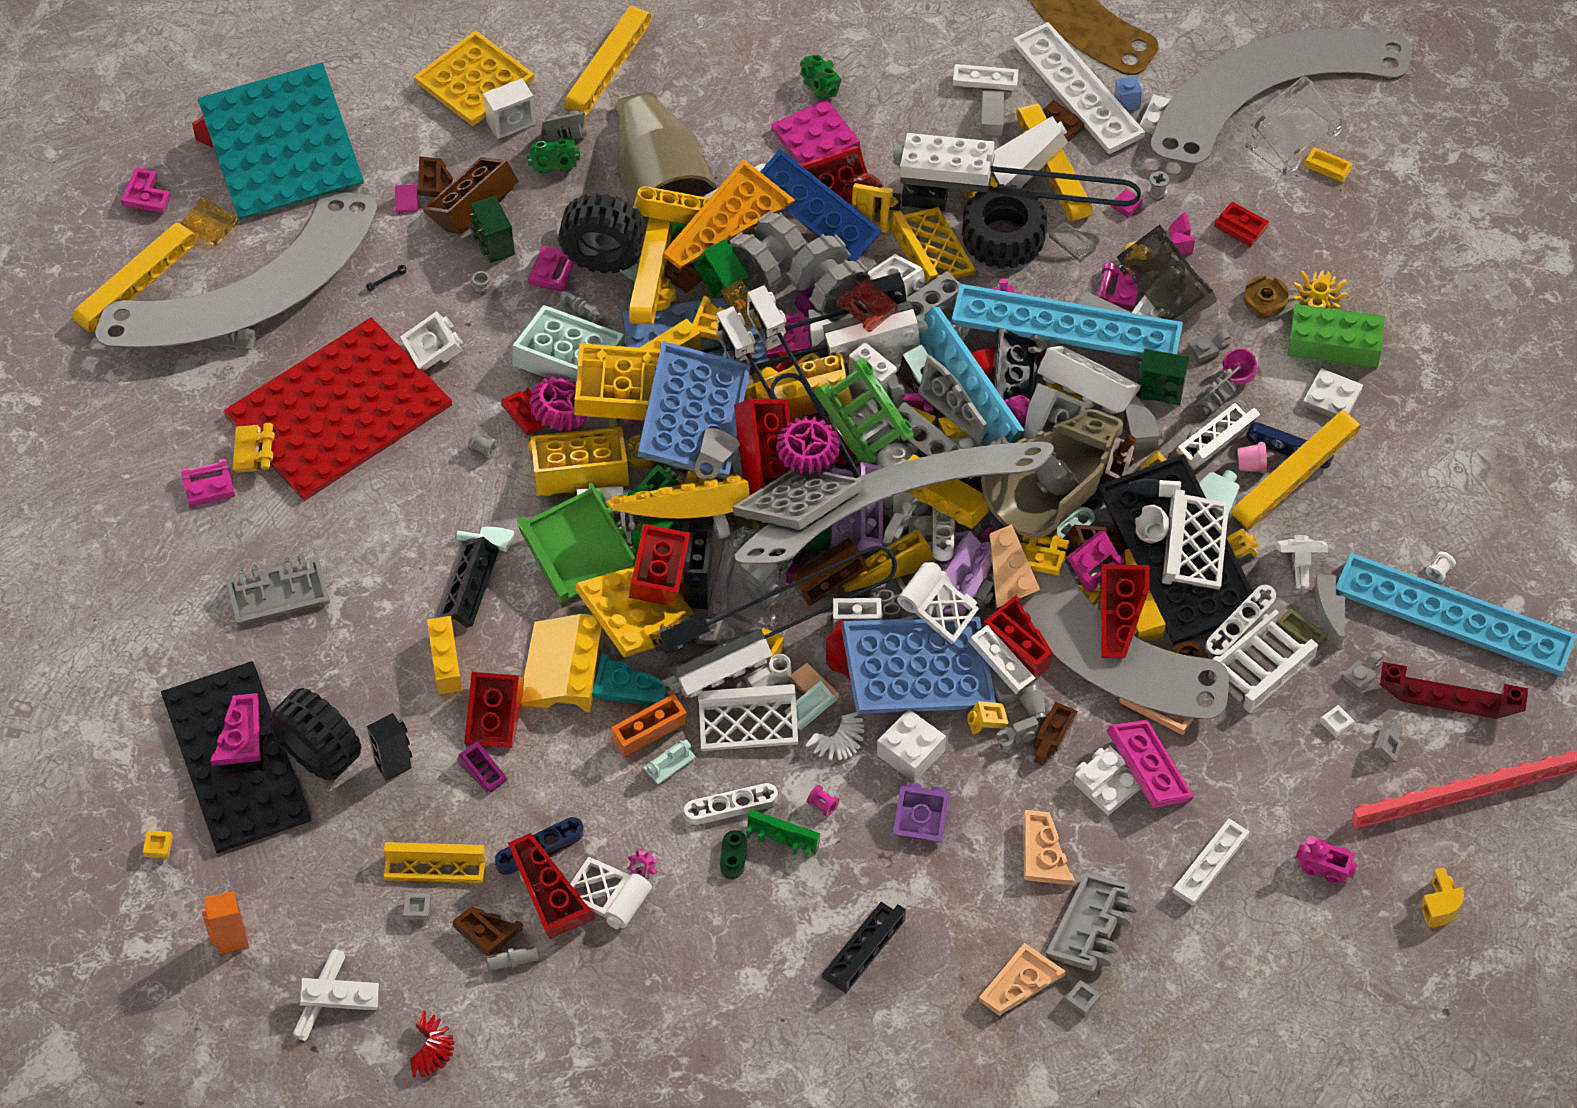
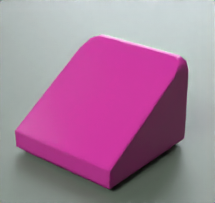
(406, 198)
(1180, 225)
(1183, 243)

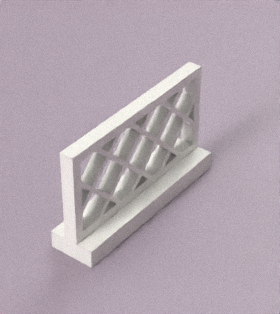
(1175, 541)
(751, 698)

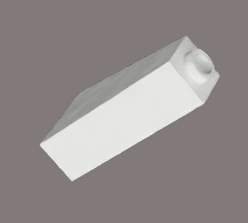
(1030, 151)

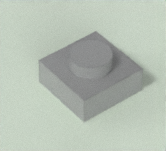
(417, 906)
(1082, 998)

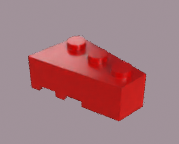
(1020, 636)

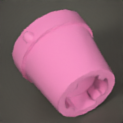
(1253, 458)

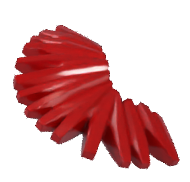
(435, 1047)

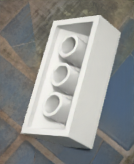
(1087, 379)

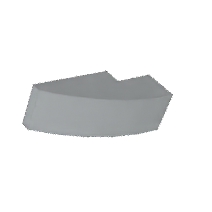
(992, 112)
(1330, 608)

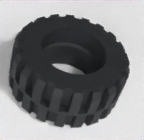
(602, 233)
(998, 247)
(315, 734)

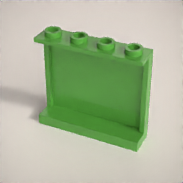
(577, 542)

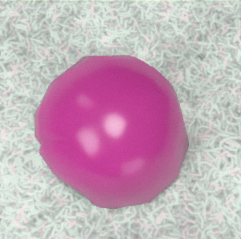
(1246, 361)

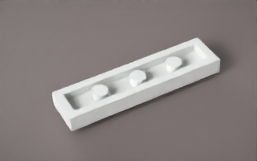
(1210, 862)

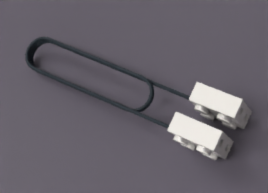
(770, 328)

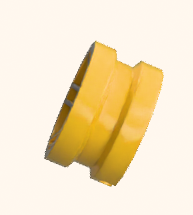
(631, 453)

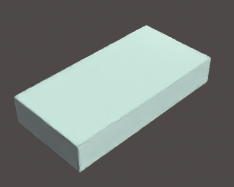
(812, 704)

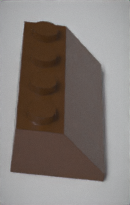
(478, 182)

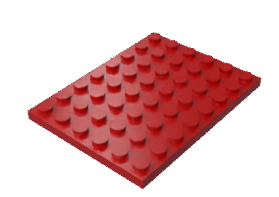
(340, 407)

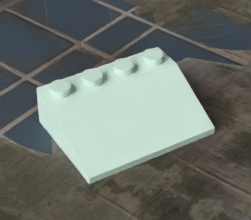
(552, 343)

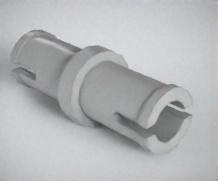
(512, 958)

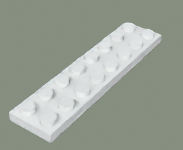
(1078, 88)

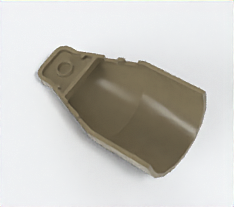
(655, 146)
(1084, 447)

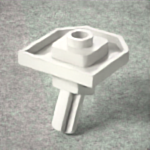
(1301, 556)

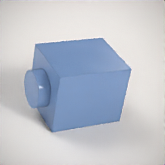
(1128, 92)

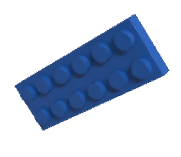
(820, 207)

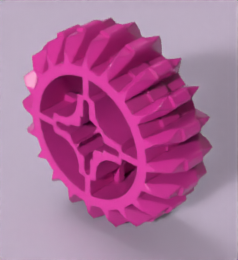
(559, 409)
(797, 436)

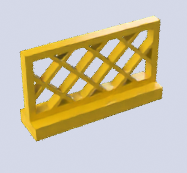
(916, 250)

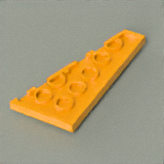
(729, 211)

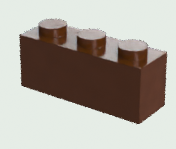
(827, 582)

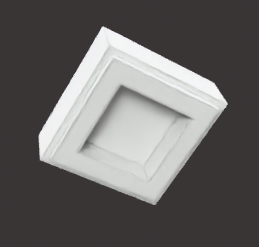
(1337, 721)

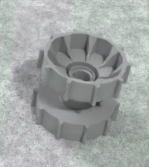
(772, 249)
(826, 268)

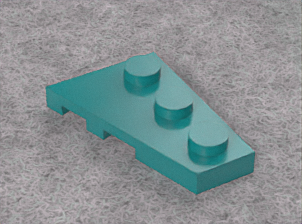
(622, 684)

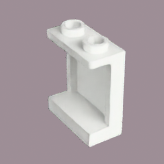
(882, 369)

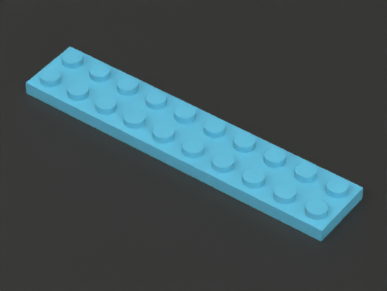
(1064, 322)
(1456, 614)

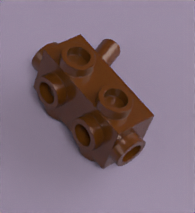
(1119, 459)

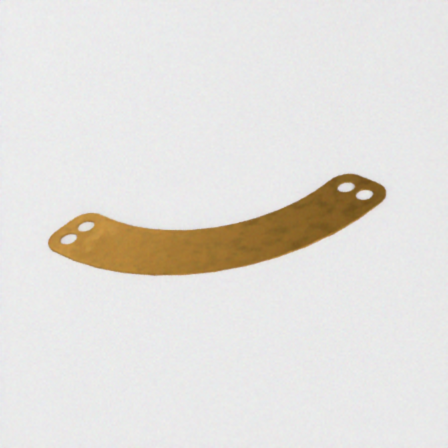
(1098, 32)

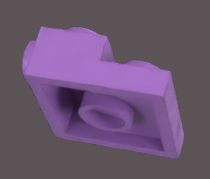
(921, 812)

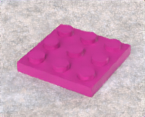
(814, 132)

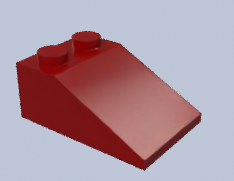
(659, 565)
(493, 709)

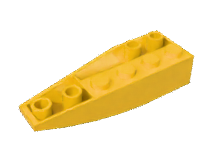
(817, 372)
(686, 500)

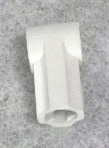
(768, 675)

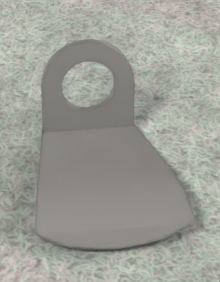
(715, 450)

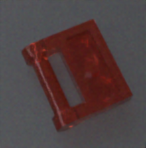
(872, 300)

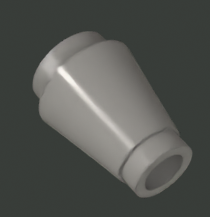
(1033, 702)

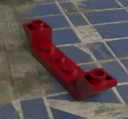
(1452, 697)

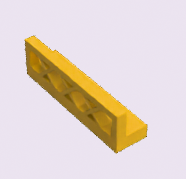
(434, 854)

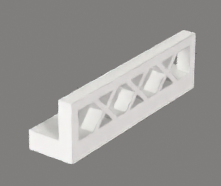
(1218, 440)

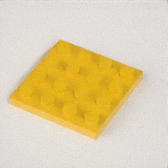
(468, 72)
(627, 619)

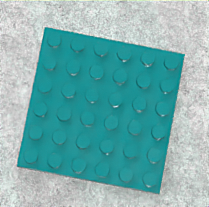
(280, 140)

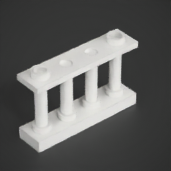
(1270, 681)

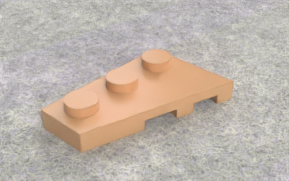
(1010, 567)
(1042, 850)

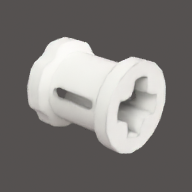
(1440, 567)

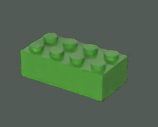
(1336, 335)

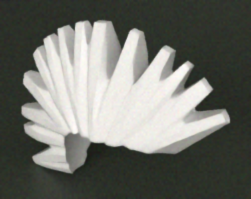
(842, 741)

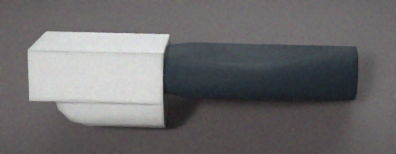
(1153, 487)

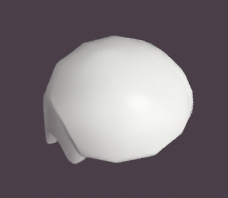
(1152, 524)

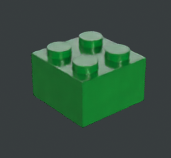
(720, 267)

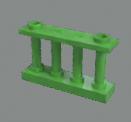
(841, 414)

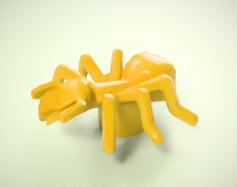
(1320, 291)

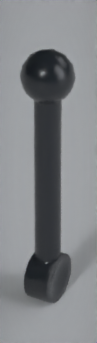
(401, 270)

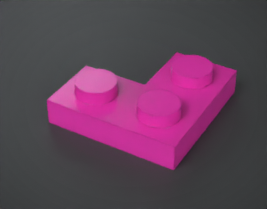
(141, 194)

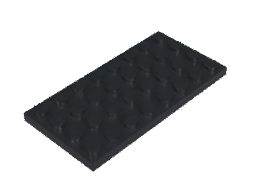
(1184, 607)
(241, 798)

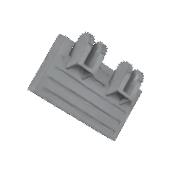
(278, 592)
(1088, 918)

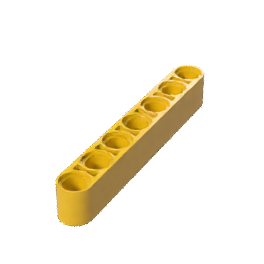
(608, 60)
(1032, 116)
(672, 205)
(650, 272)
(136, 274)
(1295, 470)

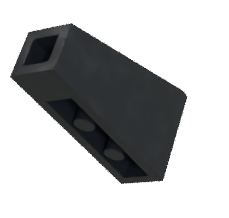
(698, 562)

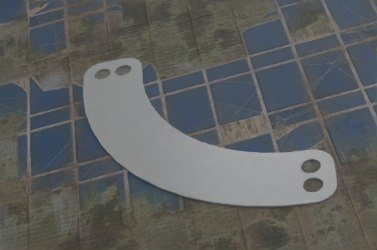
(1233, 79)
(290, 278)
(893, 481)
(1146, 675)

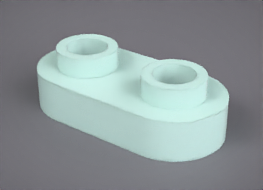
(1081, 514)

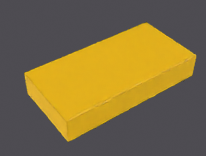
(1328, 164)

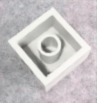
(509, 108)
(911, 745)

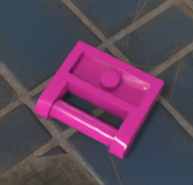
(546, 269)
(1125, 291)
(210, 488)
(1092, 554)

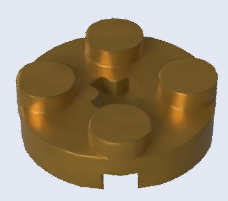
(1266, 306)

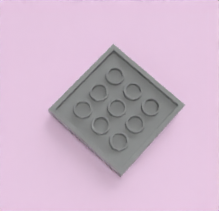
(798, 499)

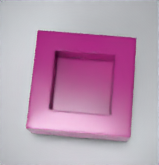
(1126, 195)

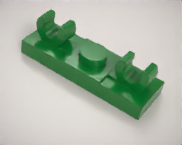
(783, 833)

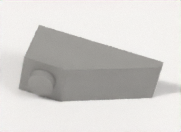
(1142, 425)

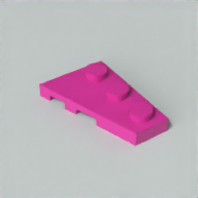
(240, 733)

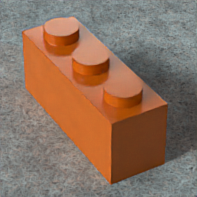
(648, 725)
(224, 923)

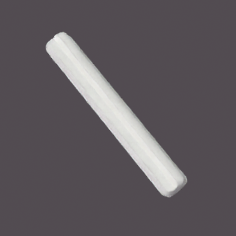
(310, 1012)

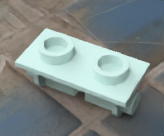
(669, 761)

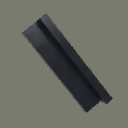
(471, 581)
(869, 949)

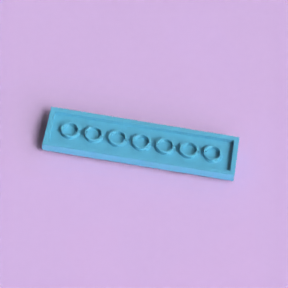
(950, 351)

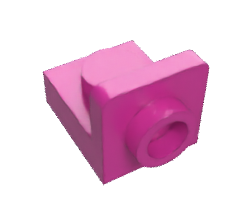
(917, 401)

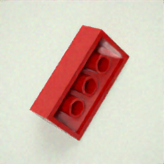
(837, 167)
(757, 431)

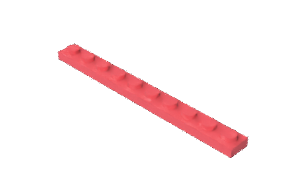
(1464, 790)

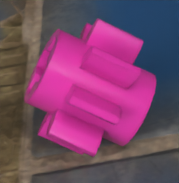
(649, 861)

